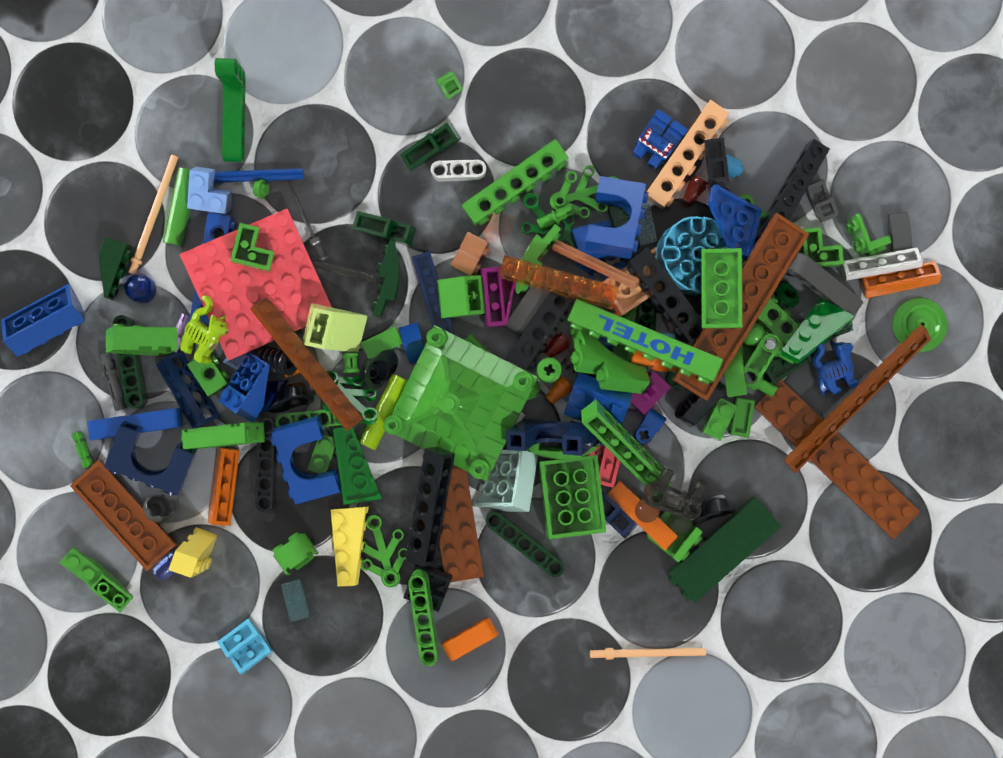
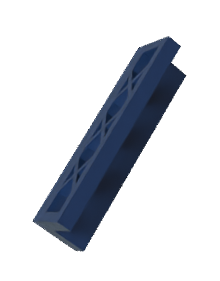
(190, 407)

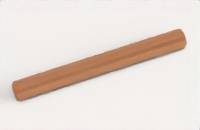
(595, 264)

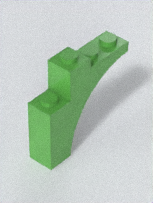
(610, 370)

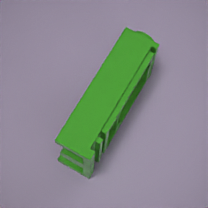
(223, 435)

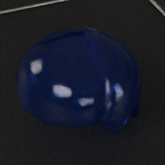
(140, 288)

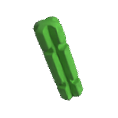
(82, 449)

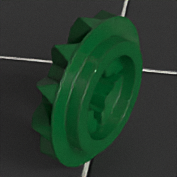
(786, 294)

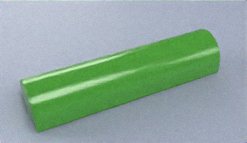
(178, 212)

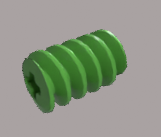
(555, 366)

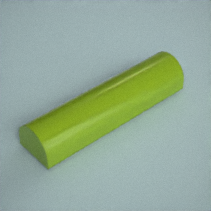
(373, 433)

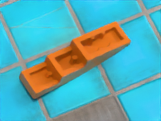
(656, 530)

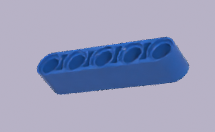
(148, 421)

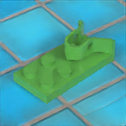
(721, 288)

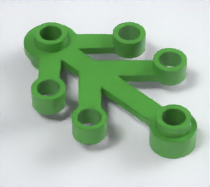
(580, 194)
(383, 554)

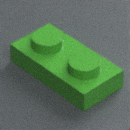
(322, 454)

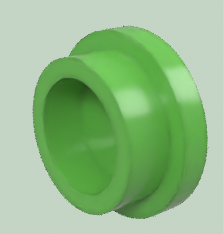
(260, 189)

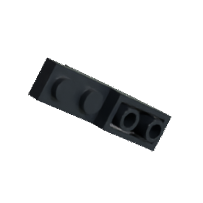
(716, 164)

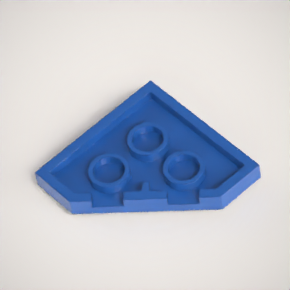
(735, 218)

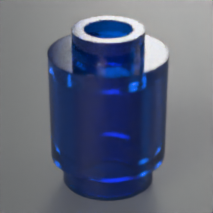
(161, 568)

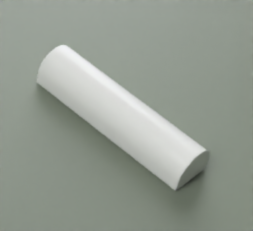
(881, 264)

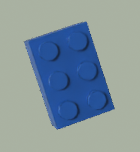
(587, 389)

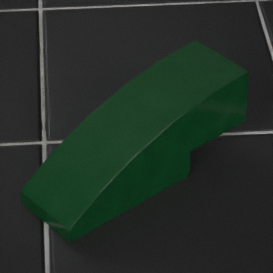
(430, 146)
(384, 228)

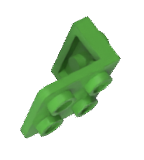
(861, 239)
(683, 543)

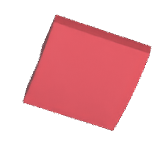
(607, 465)

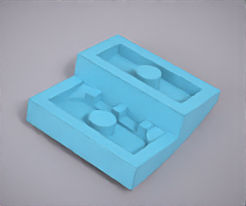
(245, 646)

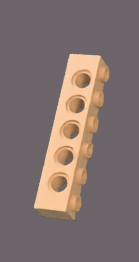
(712, 113)

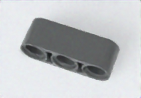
(526, 310)

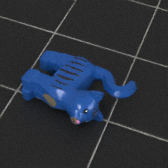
(835, 369)

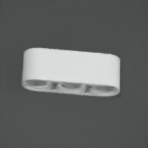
(450, 165)

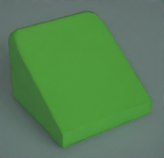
(449, 85)

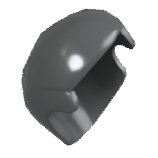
(159, 508)

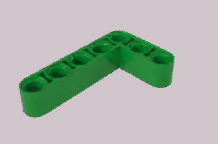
(233, 117)

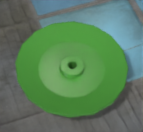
(917, 312)

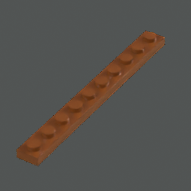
(857, 399)

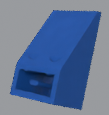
(247, 388)

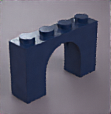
(575, 436)
(124, 461)

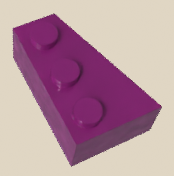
(497, 297)

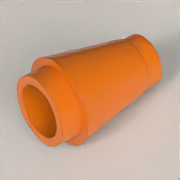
(559, 389)

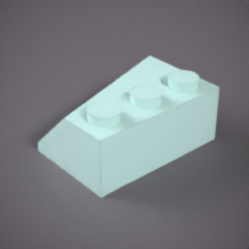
(509, 483)

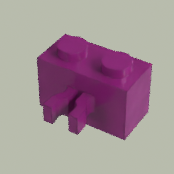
(652, 393)

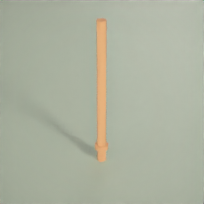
(153, 215)

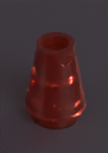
(694, 189)
(557, 345)

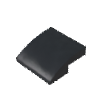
(439, 584)

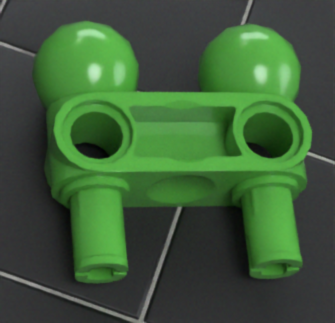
(762, 358)

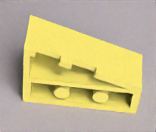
(194, 556)

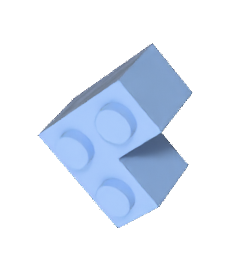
(203, 194)

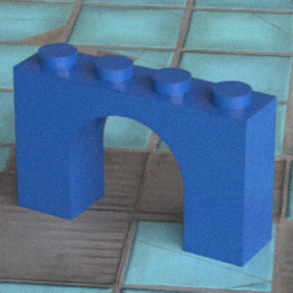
(619, 240)
(302, 486)

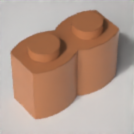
(470, 254)

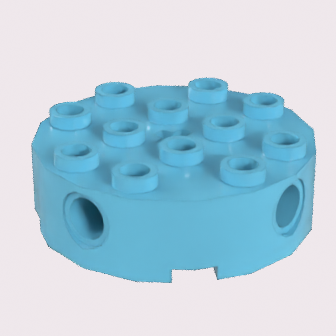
(678, 249)

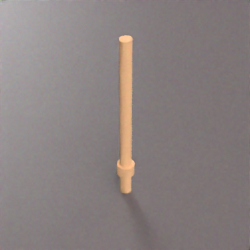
(610, 654)

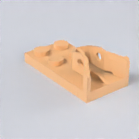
(629, 297)

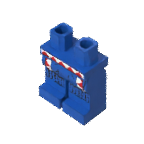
(656, 146)

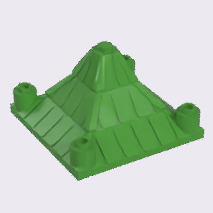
(461, 402)

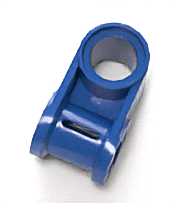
(650, 424)

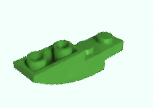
(538, 248)
(98, 578)

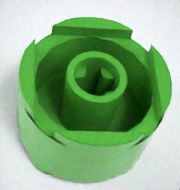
(294, 553)

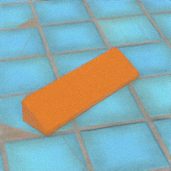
(901, 280)
(223, 486)

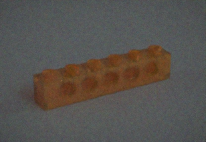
(558, 282)

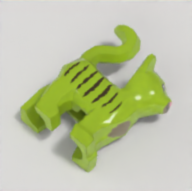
(204, 336)

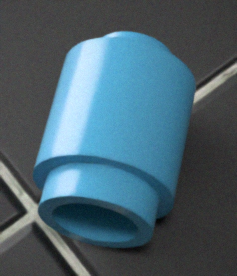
(734, 166)

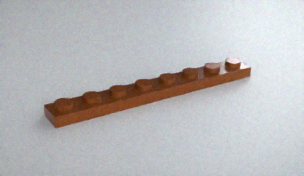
(306, 364)

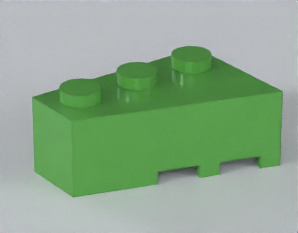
(141, 340)

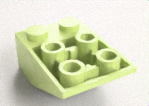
(334, 328)

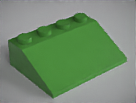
(571, 497)

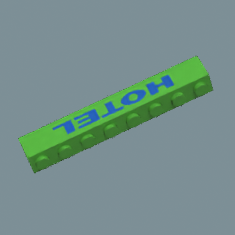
(645, 341)

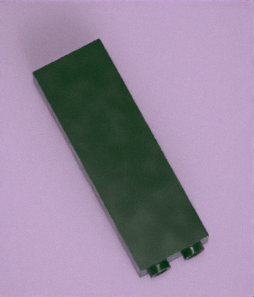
(723, 549)

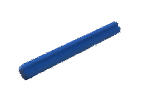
(256, 175)

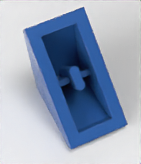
(412, 341)

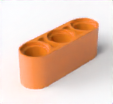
(469, 639)

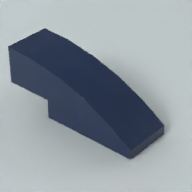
(617, 517)

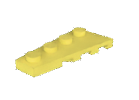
(348, 531)

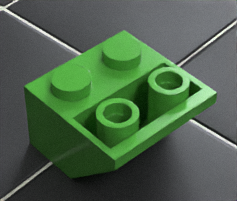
(461, 296)

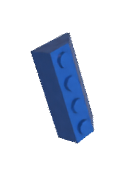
(42, 320)

